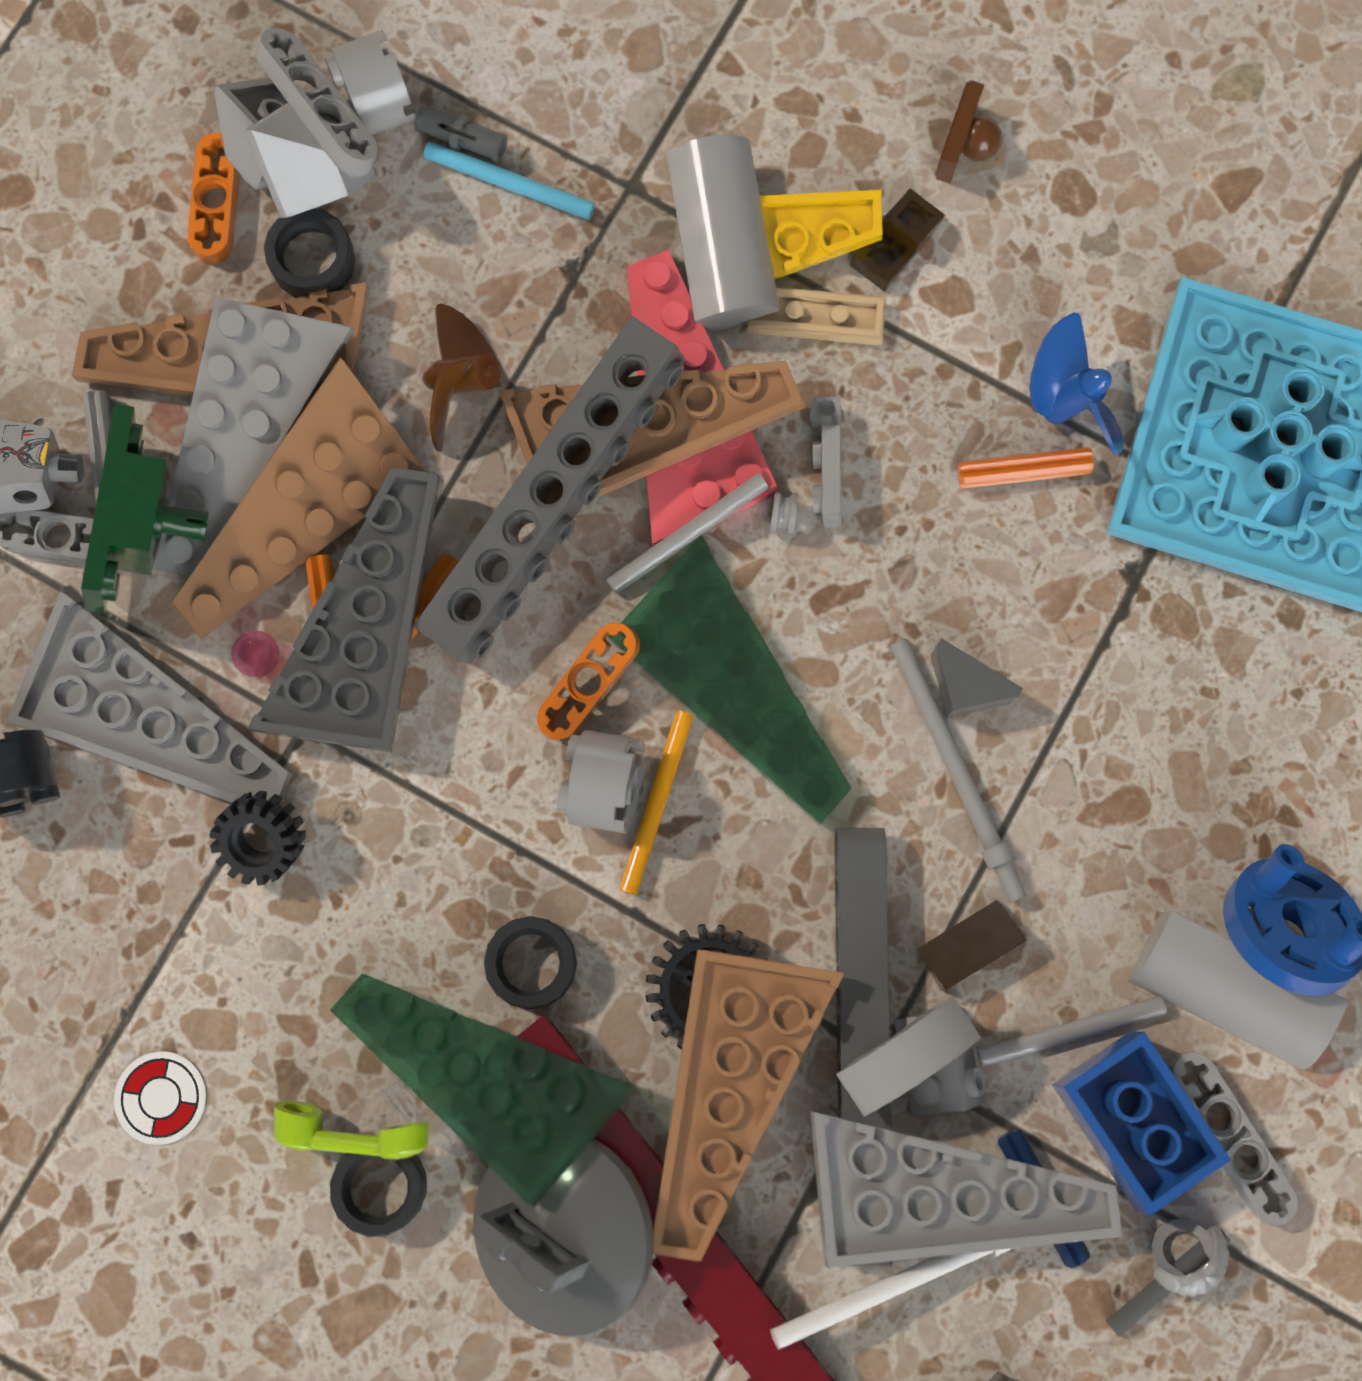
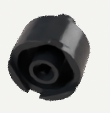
(25, 772)

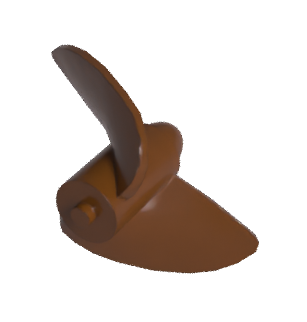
(464, 366)

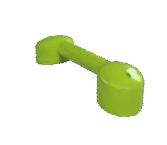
(301, 1128)

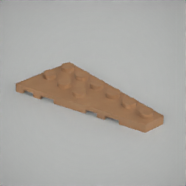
(688, 418)
(300, 501)
(736, 1061)

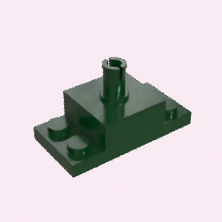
(130, 513)

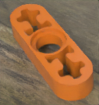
(222, 216)
(576, 715)

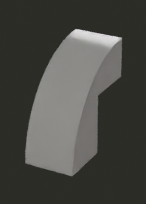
(909, 1056)

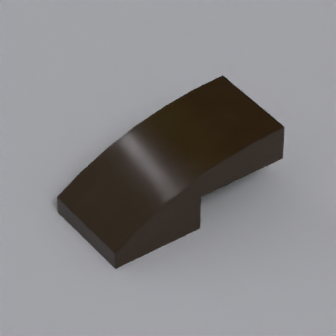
(903, 235)

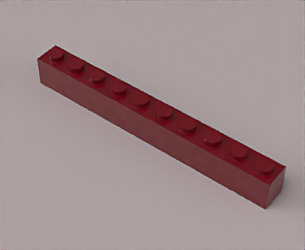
(718, 1285)

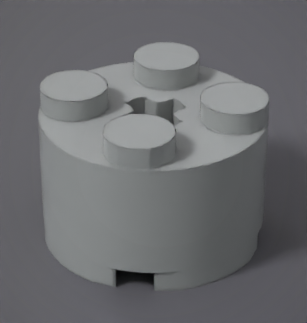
(371, 82)
(602, 781)

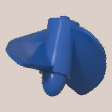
(1066, 385)

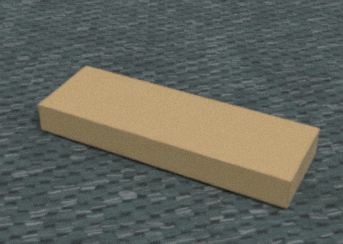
(824, 317)

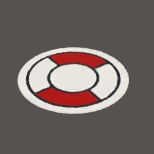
(159, 1098)

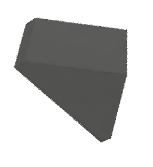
(967, 683)

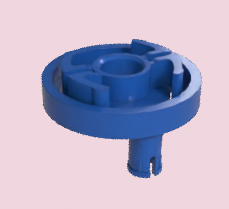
(1315, 903)

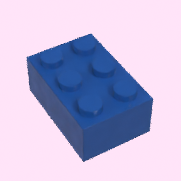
(1141, 1122)

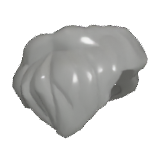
(1207, 1276)

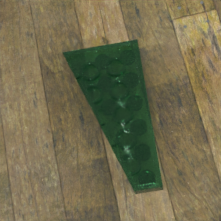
(500, 1094)

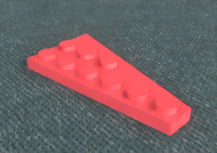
(698, 482)

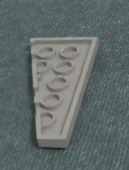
(246, 398)

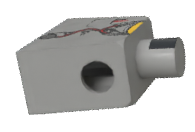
(32, 467)

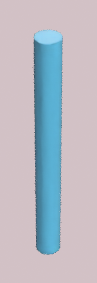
(509, 180)

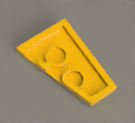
(819, 226)

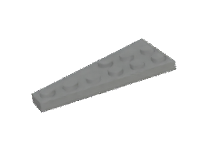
(116, 703)
(920, 1198)

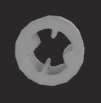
(783, 512)

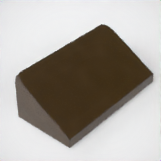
(970, 945)

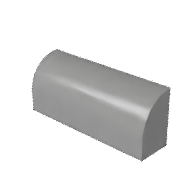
(722, 231)
(1216, 984)

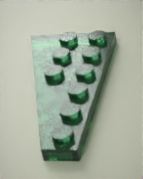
(721, 670)

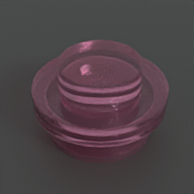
(255, 653)

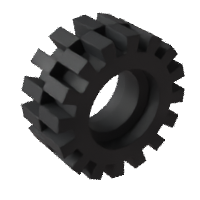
(243, 857)

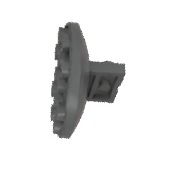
(575, 1254)

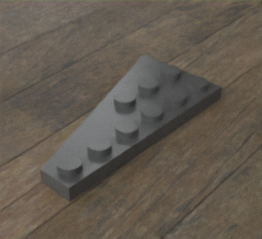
(356, 643)

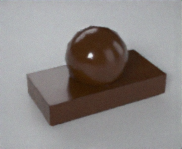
(975, 137)

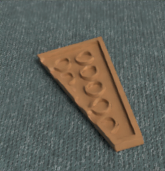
(169, 352)

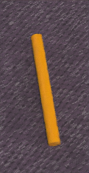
(656, 802)

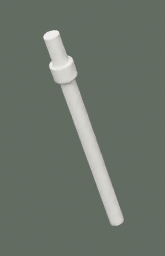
(872, 1296)

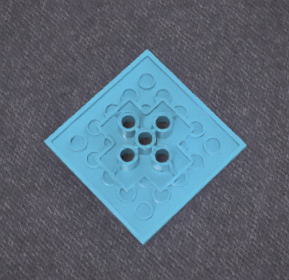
(1201, 483)

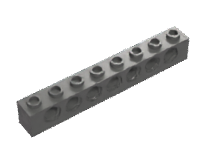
(578, 427)

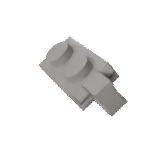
(827, 498)

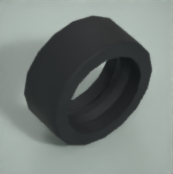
(289, 228)
(495, 954)
(376, 1226)

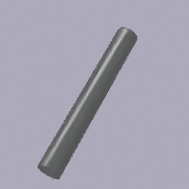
(1154, 1292)

